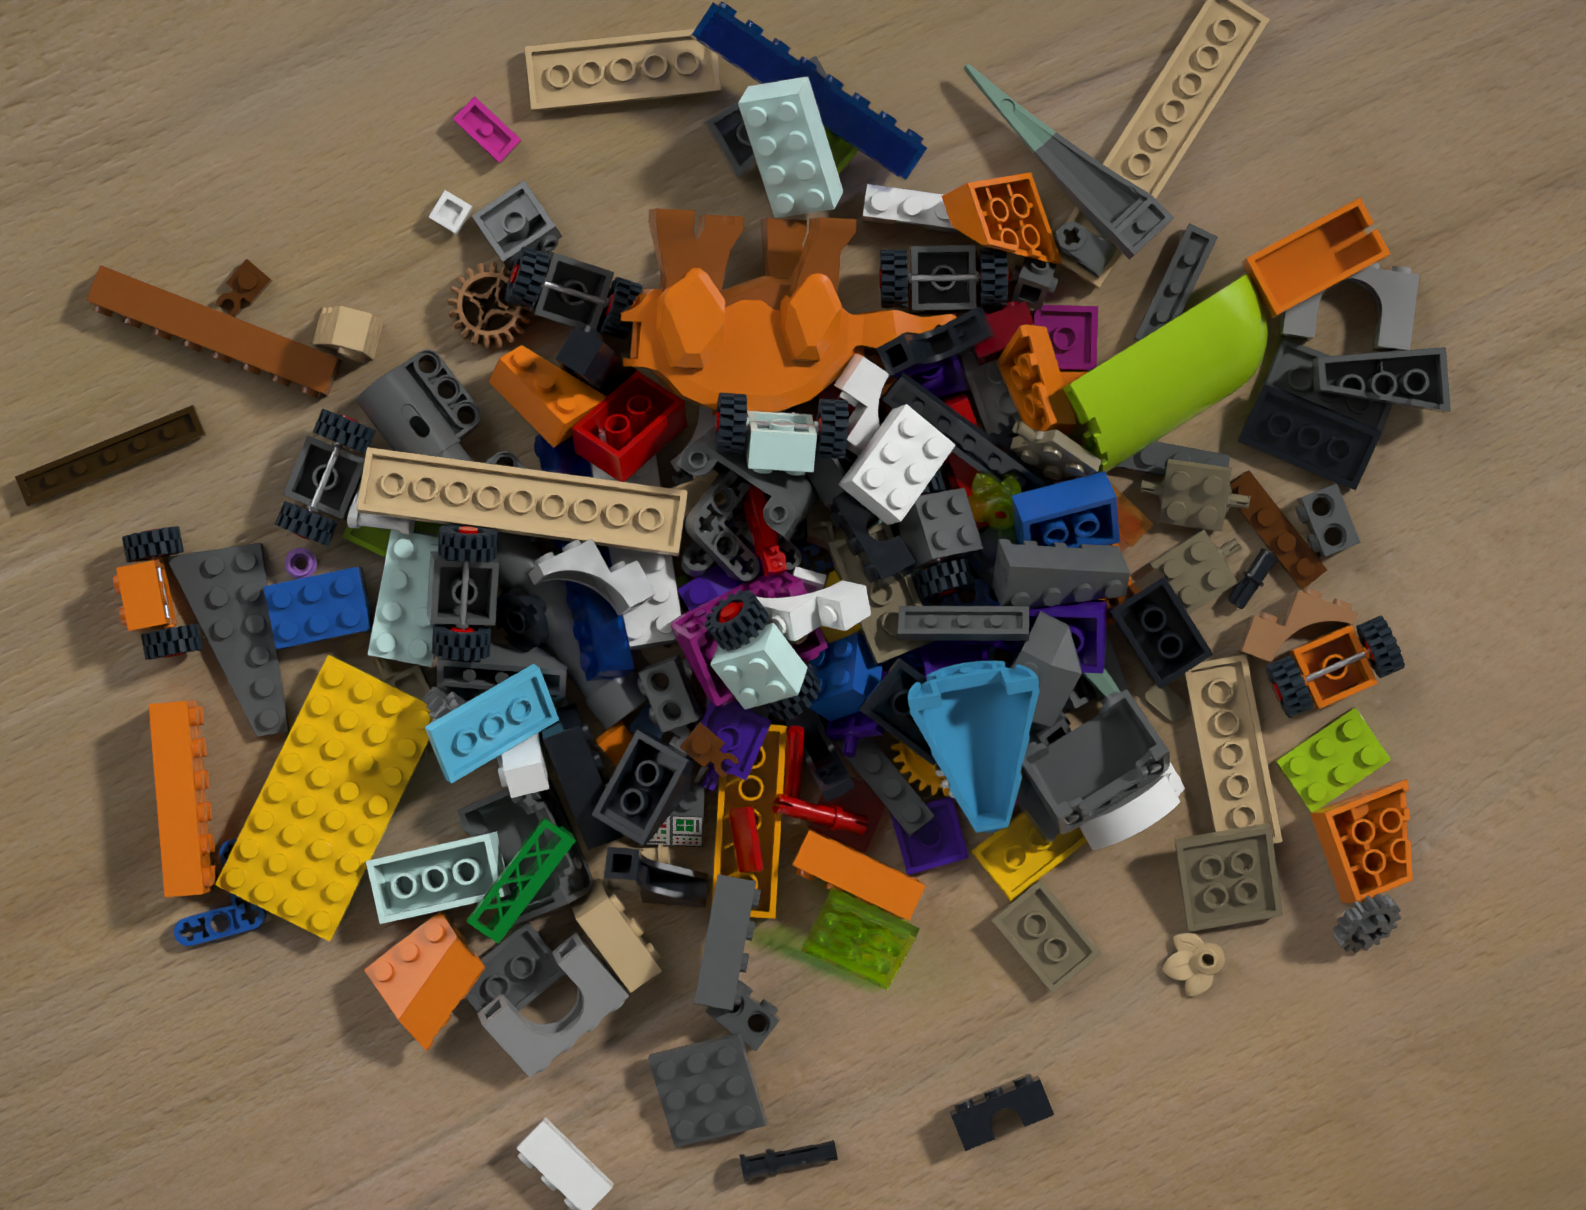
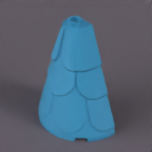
(978, 733)

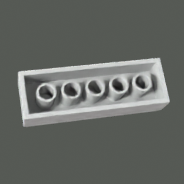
(649, 623)

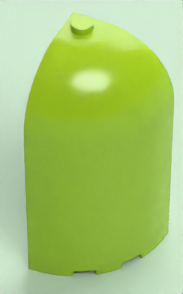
(1171, 374)

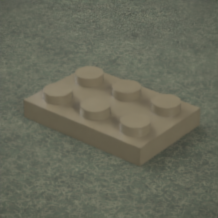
(1046, 936)

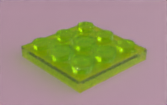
(860, 939)

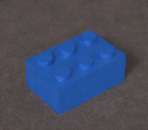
(1068, 513)
(319, 608)

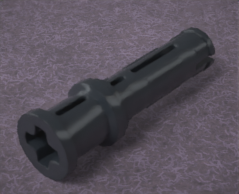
(773, 1162)

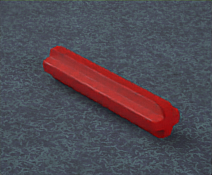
(793, 761)

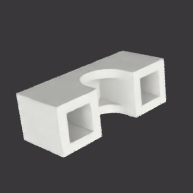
(906, 206)

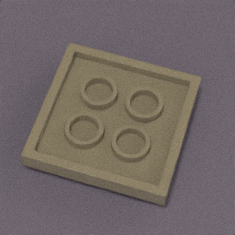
(1228, 877)

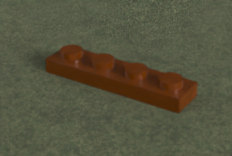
(1277, 532)

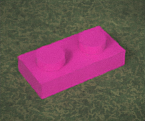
(487, 130)

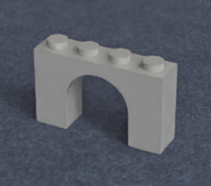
(1395, 302)
(536, 1044)

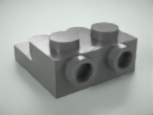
(515, 222)

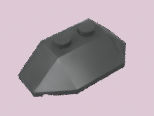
(1055, 662)
(473, 677)

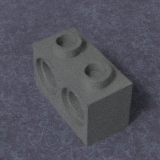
(1335, 517)
(678, 692)
(737, 1020)

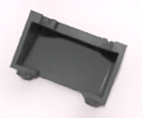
(790, 494)
(1096, 763)
(514, 822)

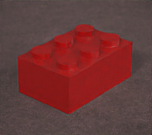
(629, 426)

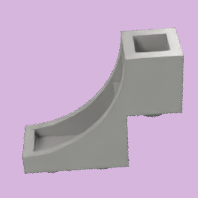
(620, 585)

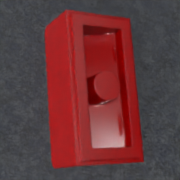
(746, 839)

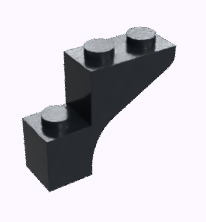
(655, 881)

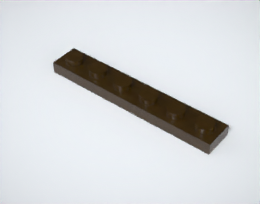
(110, 455)

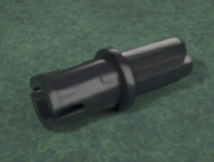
(1252, 578)

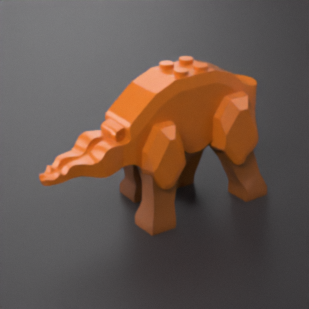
(762, 338)

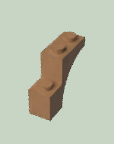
(1265, 636)

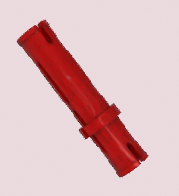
(832, 817)

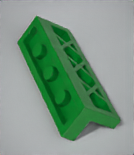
(527, 884)

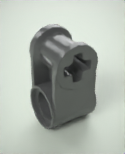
(1090, 250)

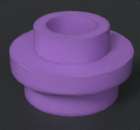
(293, 556)

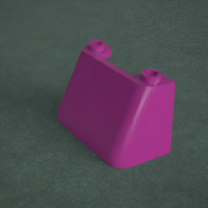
(700, 645)

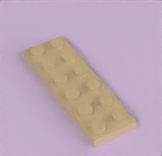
(620, 70)
(1231, 745)

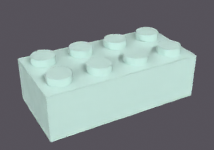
(791, 147)
(401, 619)
(436, 877)

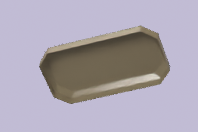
(1166, 702)

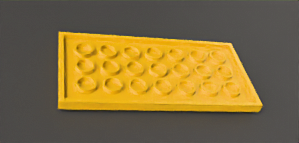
(328, 798)

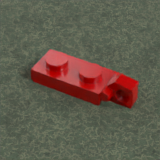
(763, 537)

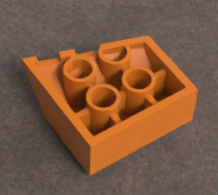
(1003, 216)
(1036, 381)
(544, 393)
(1367, 841)
(427, 976)

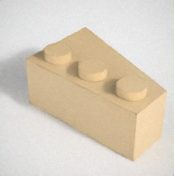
(349, 332)
(616, 936)

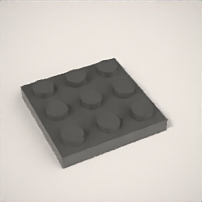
(707, 1089)

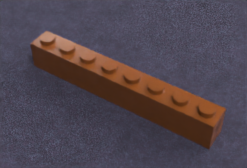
(213, 330)

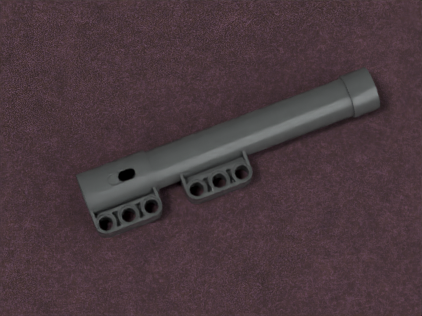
(411, 399)

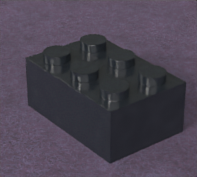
(1158, 629)

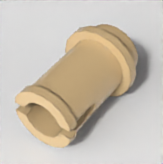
(658, 854)

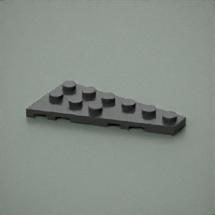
(233, 613)

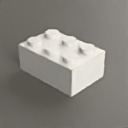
(897, 464)

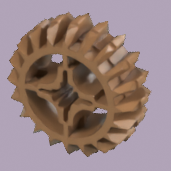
(485, 319)

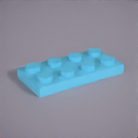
(492, 723)

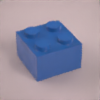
(845, 677)

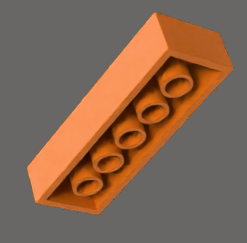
(182, 798)

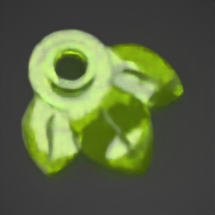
(992, 497)

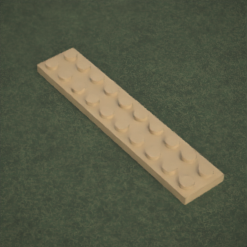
(1177, 106)
(522, 501)

